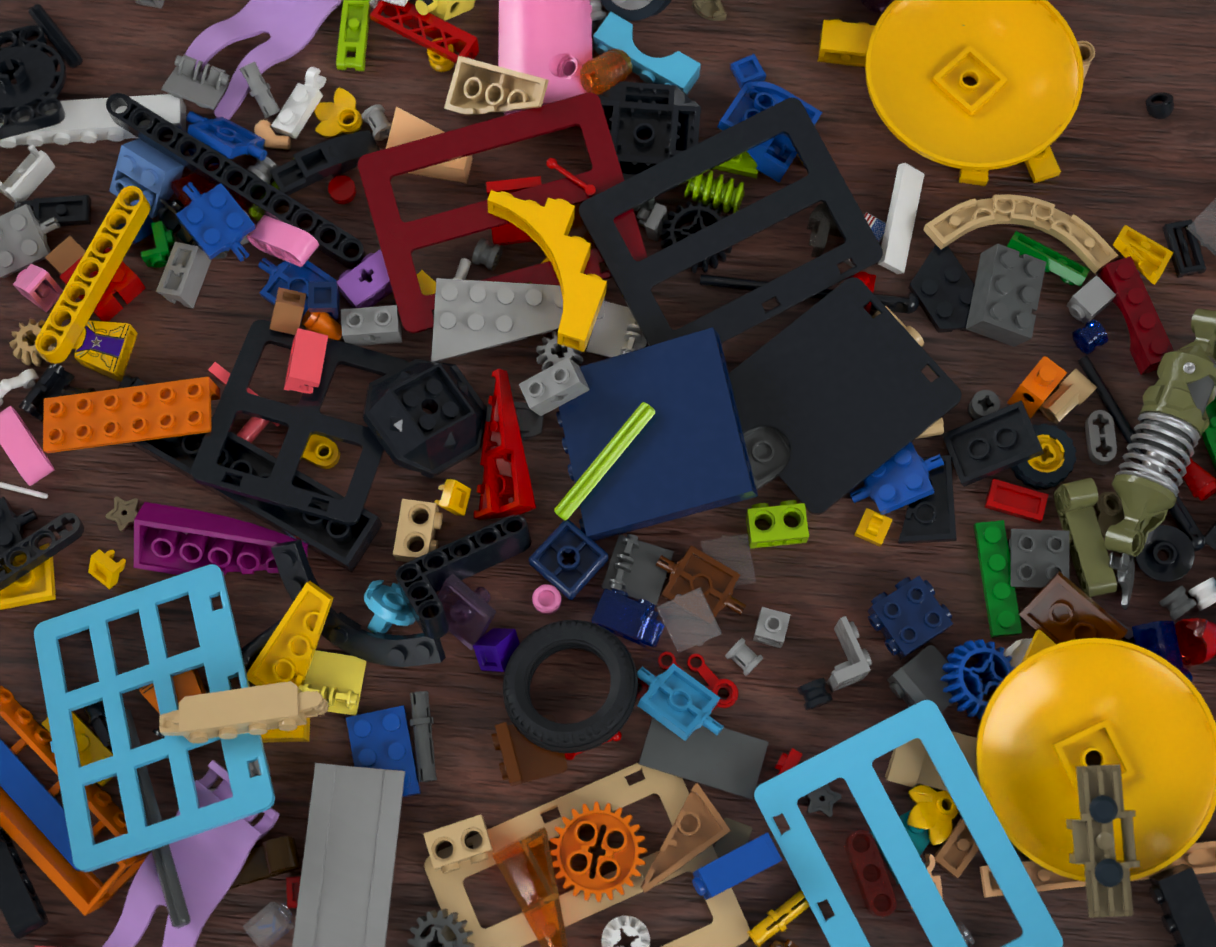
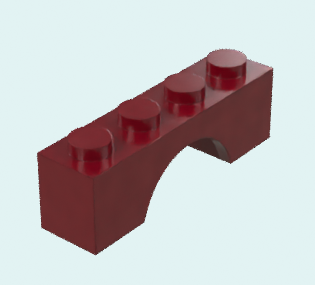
(1146, 331)

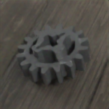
(445, 929)

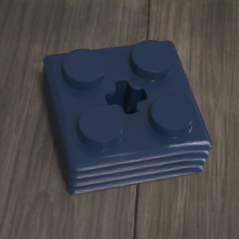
(567, 541)

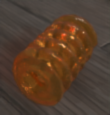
(605, 71)

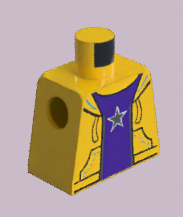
(106, 347)

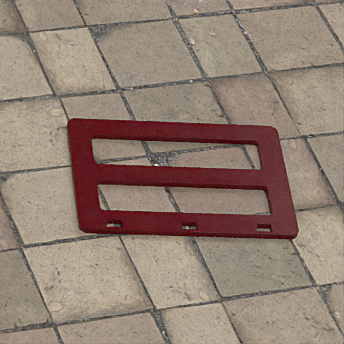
(401, 238)

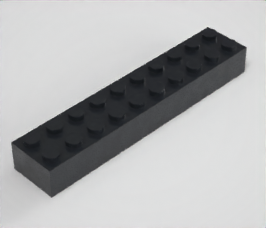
(333, 540)

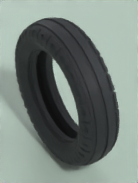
(598, 727)

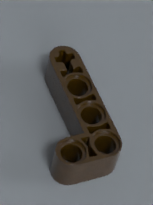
(270, 860)

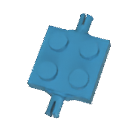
(679, 701)

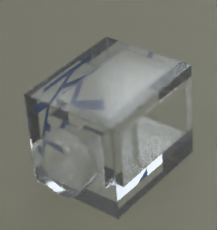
(269, 924)

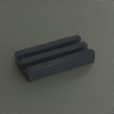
(1176, 257)

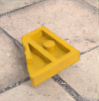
(1147, 255)

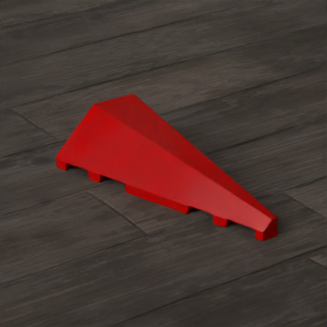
(506, 478)

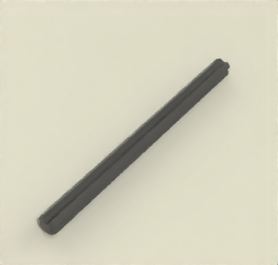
(162, 856)

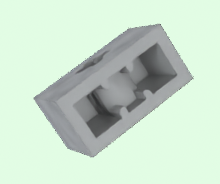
(371, 325)
(554, 386)

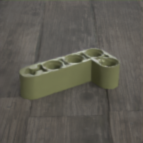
(1086, 544)

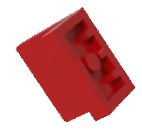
(510, 233)

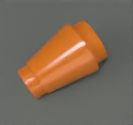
(322, 323)

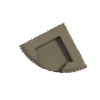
(710, 9)

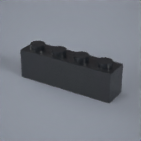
(1184, 907)

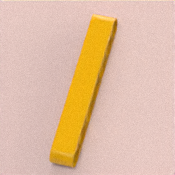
(94, 287)

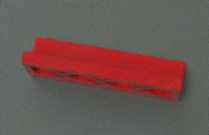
(426, 25)

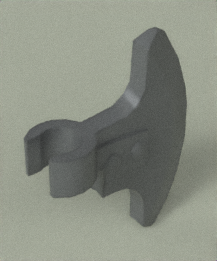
(1126, 572)

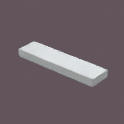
(901, 218)

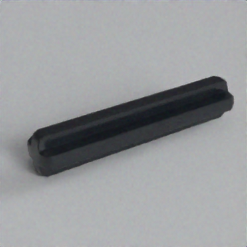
(55, 36)

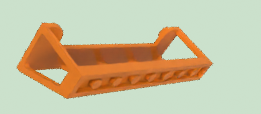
(79, 887)

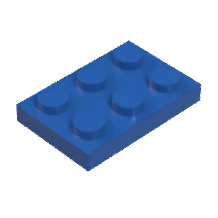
(384, 742)

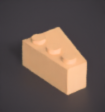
(409, 128)

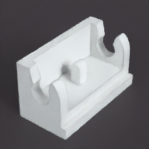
(27, 175)

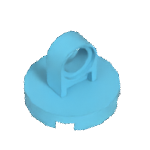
(388, 607)

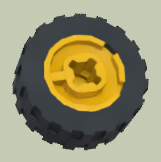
(1054, 465)

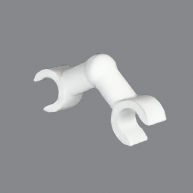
(25, 379)

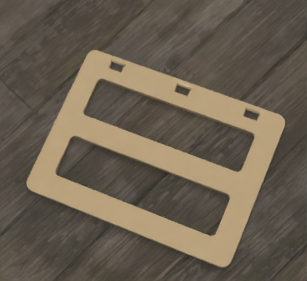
(728, 924)

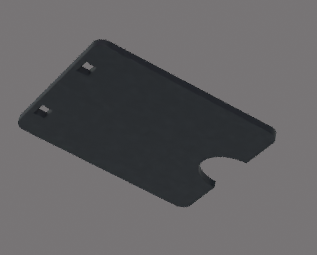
(841, 393)

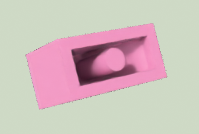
(38, 287)

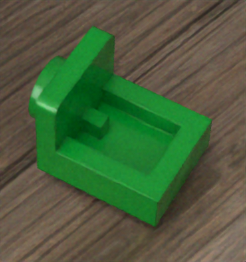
(164, 241)

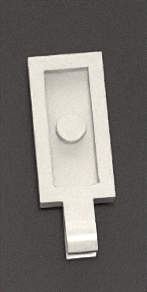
(300, 105)

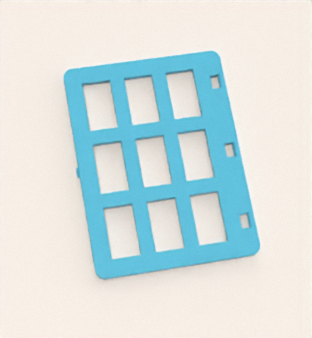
(222, 660)

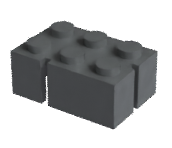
(1006, 295)

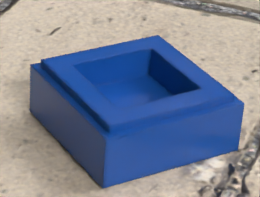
(747, 70)

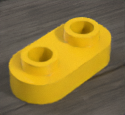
(313, 448)

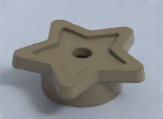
(120, 505)

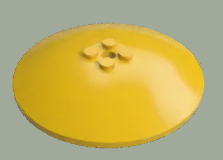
(1022, 67)
(1130, 712)

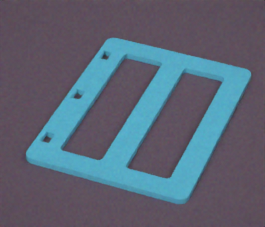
(853, 763)

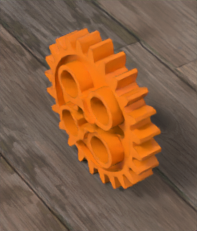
(570, 845)

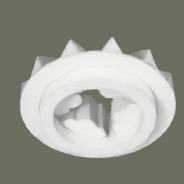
(631, 926)

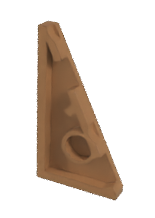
(692, 833)

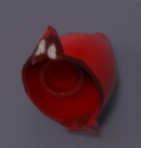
(1196, 641)

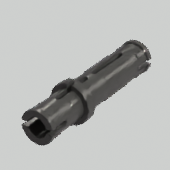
(422, 728)

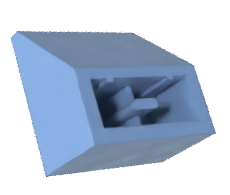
(148, 170)

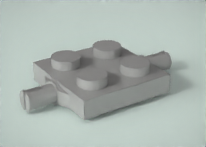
(23, 240)

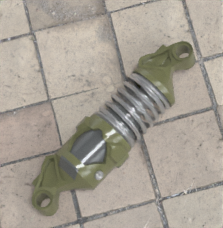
(1170, 424)

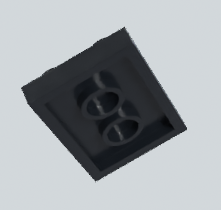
(992, 443)

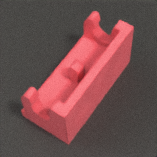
(306, 361)

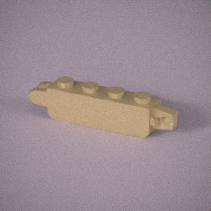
(242, 711)

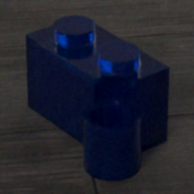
(628, 618)
(1162, 640)

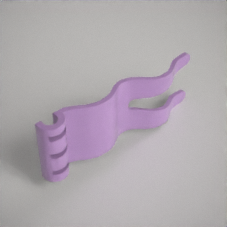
(289, 25)
(204, 866)

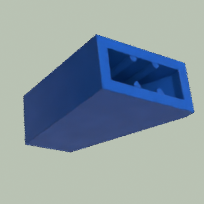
(735, 867)

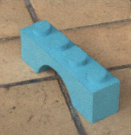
(669, 70)

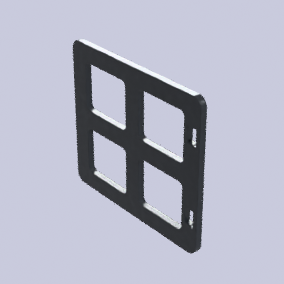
(302, 422)

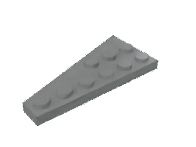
(490, 314)

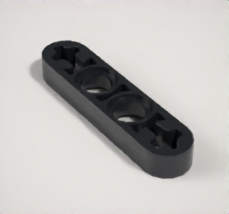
(34, 555)

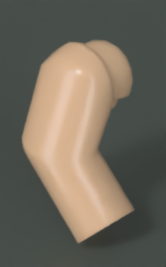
(264, 131)

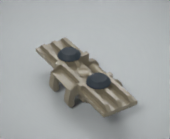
(1093, 841)

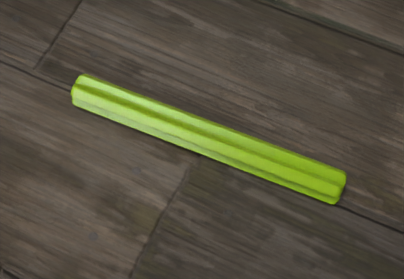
(604, 461)

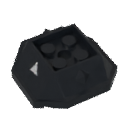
(653, 111)
(422, 439)

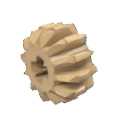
(24, 340)

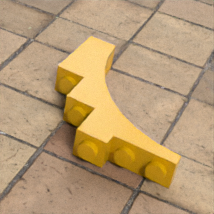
(568, 255)

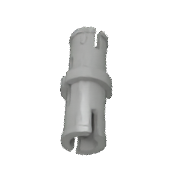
(260, 89)

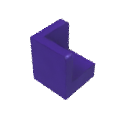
(496, 649)

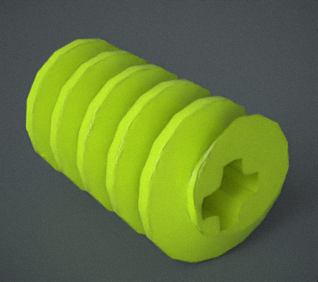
(716, 191)

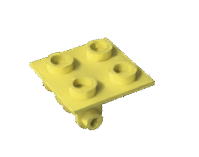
(337, 679)

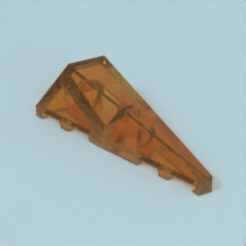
(532, 880)

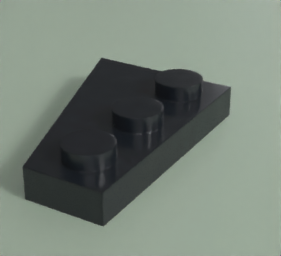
(932, 516)

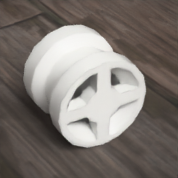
(1204, 593)

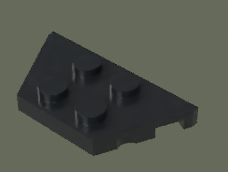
(943, 290)

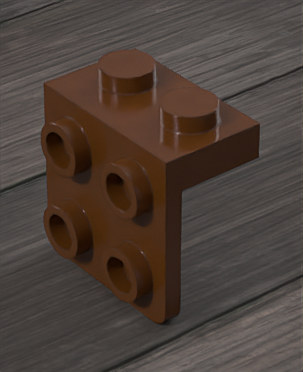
(524, 759)

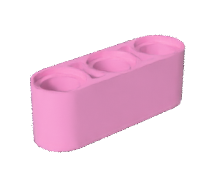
(283, 240)
(23, 447)

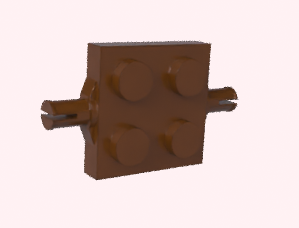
(702, 571)

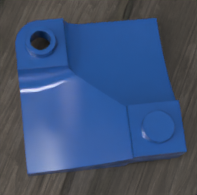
(754, 97)

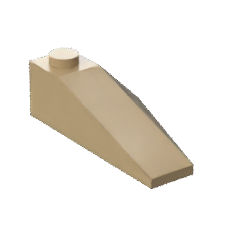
(492, 89)

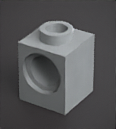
(1090, 300)
(771, 627)

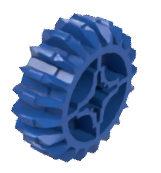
(991, 667)

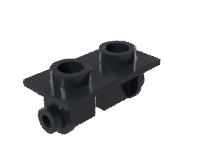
(167, 215)
(47, 386)

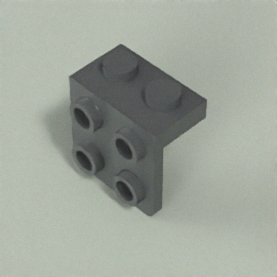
(921, 679)

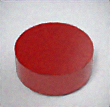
(342, 189)

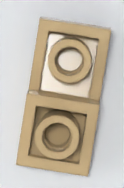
(906, 763)

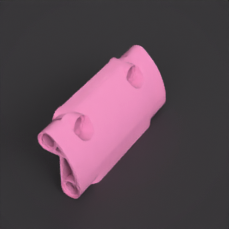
(546, 41)

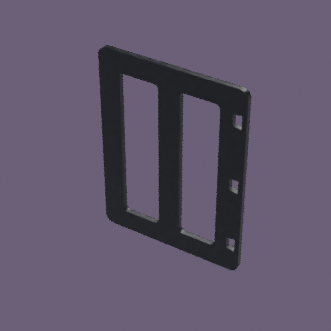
(821, 184)

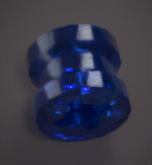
(1090, 336)

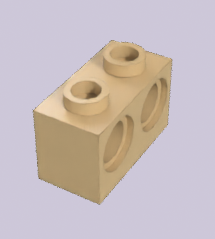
(409, 531)
(457, 835)

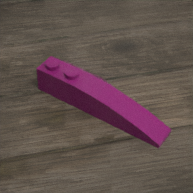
(187, 539)

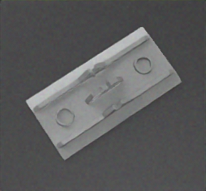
(349, 857)

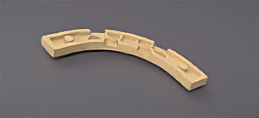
(1027, 212)

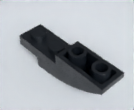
(322, 160)

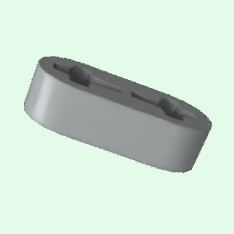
(1107, 437)

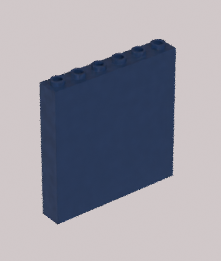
(685, 455)

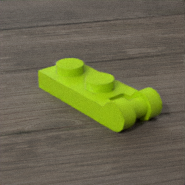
(353, 34)

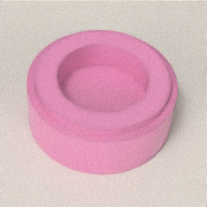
(546, 599)

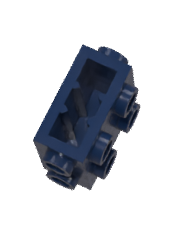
(909, 616)

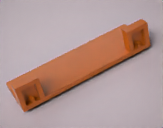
(128, 414)

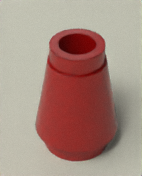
(1199, 481)

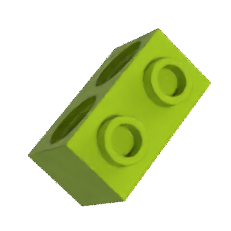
(779, 532)

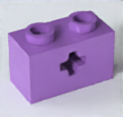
(360, 292)

